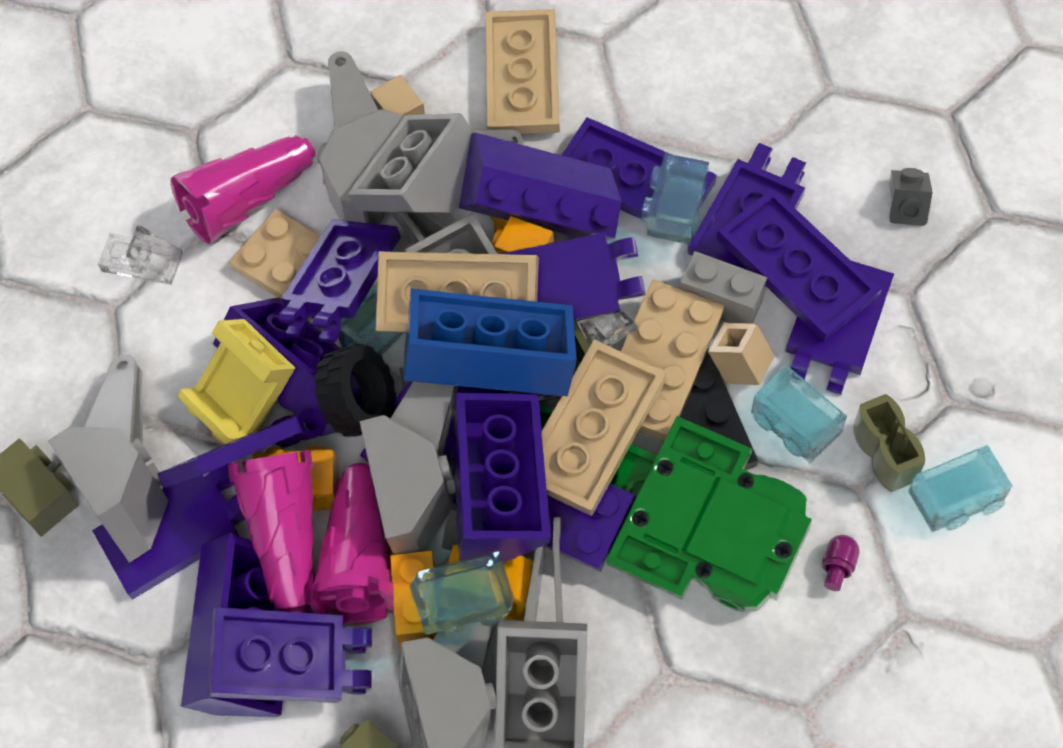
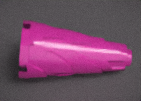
(227, 190)
(277, 506)
(354, 555)

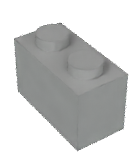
(726, 284)

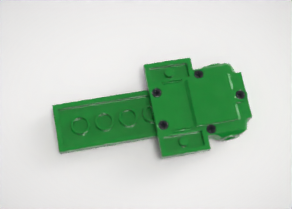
(706, 519)

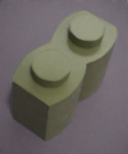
(883, 437)

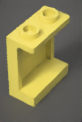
(238, 382)

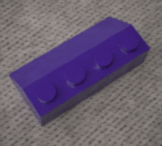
(539, 188)
(301, 352)
(499, 475)
(226, 578)

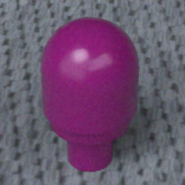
(839, 560)

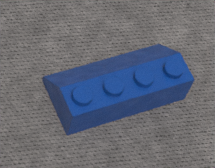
(489, 343)

